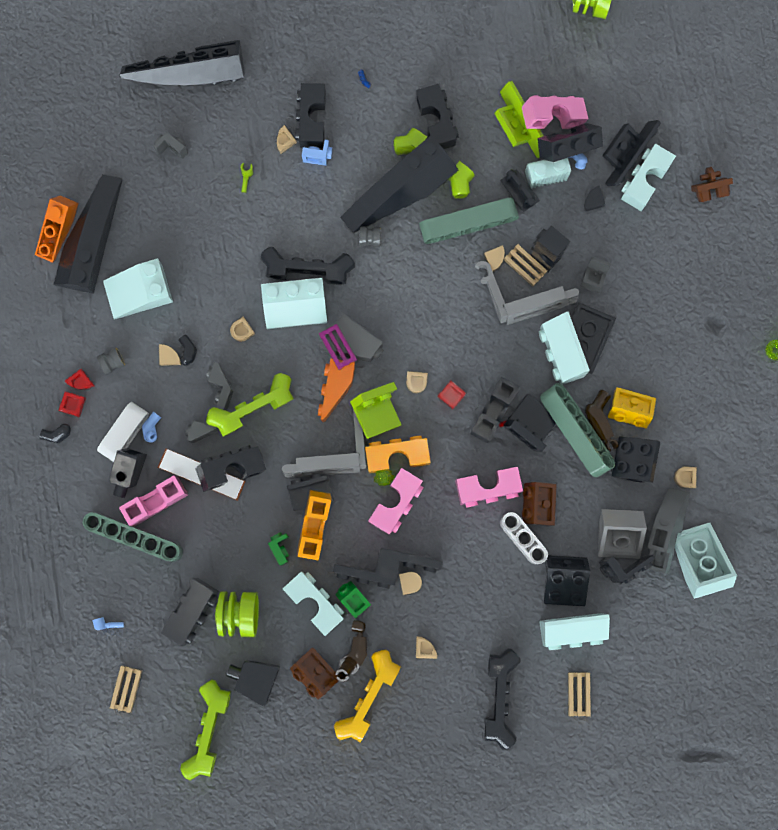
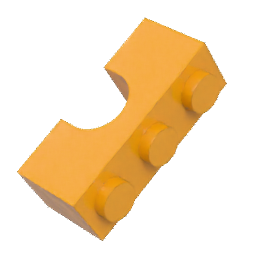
(415, 450)
(313, 525)

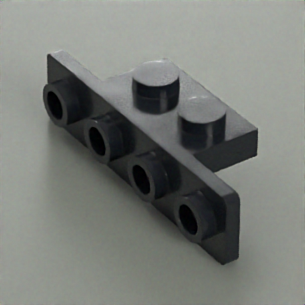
(626, 149)

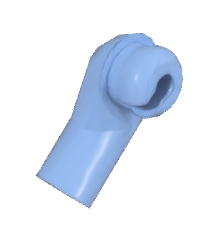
(581, 161)
(149, 429)

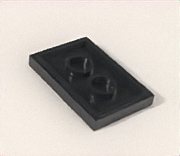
(592, 332)

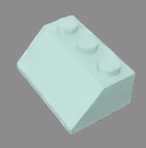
(294, 303)
(563, 349)
(575, 630)

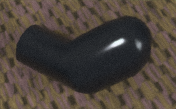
(56, 436)

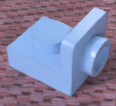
(316, 156)

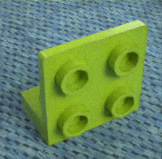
(376, 410)

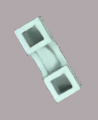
(656, 163)
(328, 614)

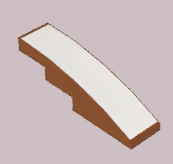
(185, 468)

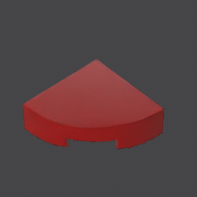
(79, 380)

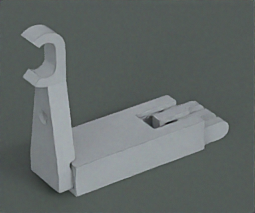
(529, 306)
(331, 463)

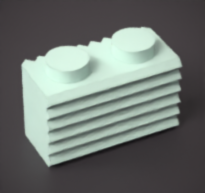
(547, 172)

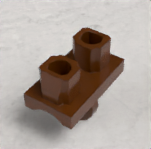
(703, 189)

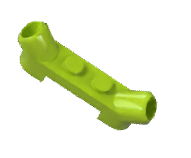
(459, 182)
(230, 421)
(204, 761)

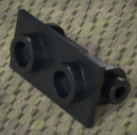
(519, 190)

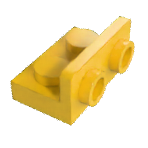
(632, 408)

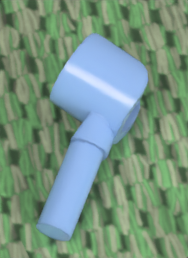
(99, 624)

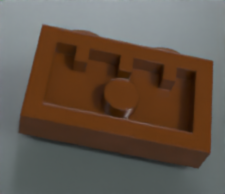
(539, 503)
(314, 674)

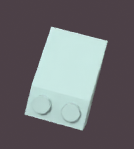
(138, 289)
(704, 561)

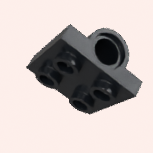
(636, 459)

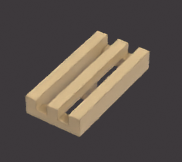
(530, 259)
(121, 707)
(579, 712)

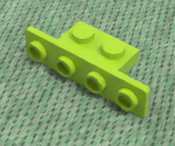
(513, 121)

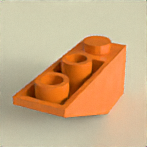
(56, 225)
(336, 387)

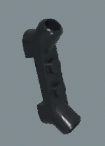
(279, 267)
(495, 728)

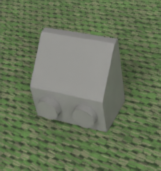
(621, 533)

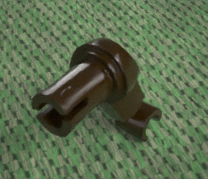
(598, 420)
(353, 660)

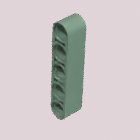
(468, 220)
(577, 430)
(123, 536)

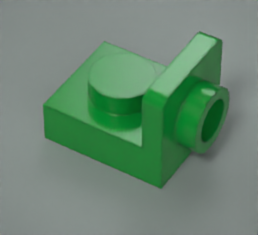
(279, 552)
(352, 599)

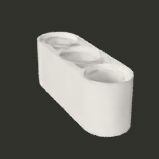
(123, 430)
(533, 543)

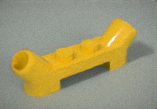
(357, 726)

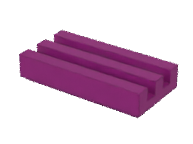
(346, 362)

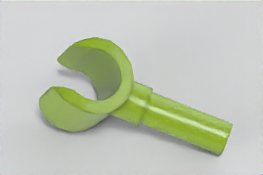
(246, 174)

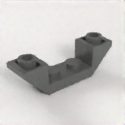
(217, 378)

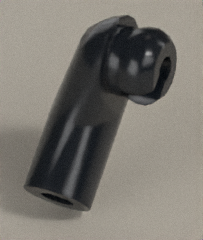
(189, 350)

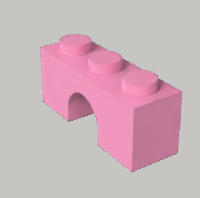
(539, 111)
(507, 485)
(163, 496)
(388, 518)

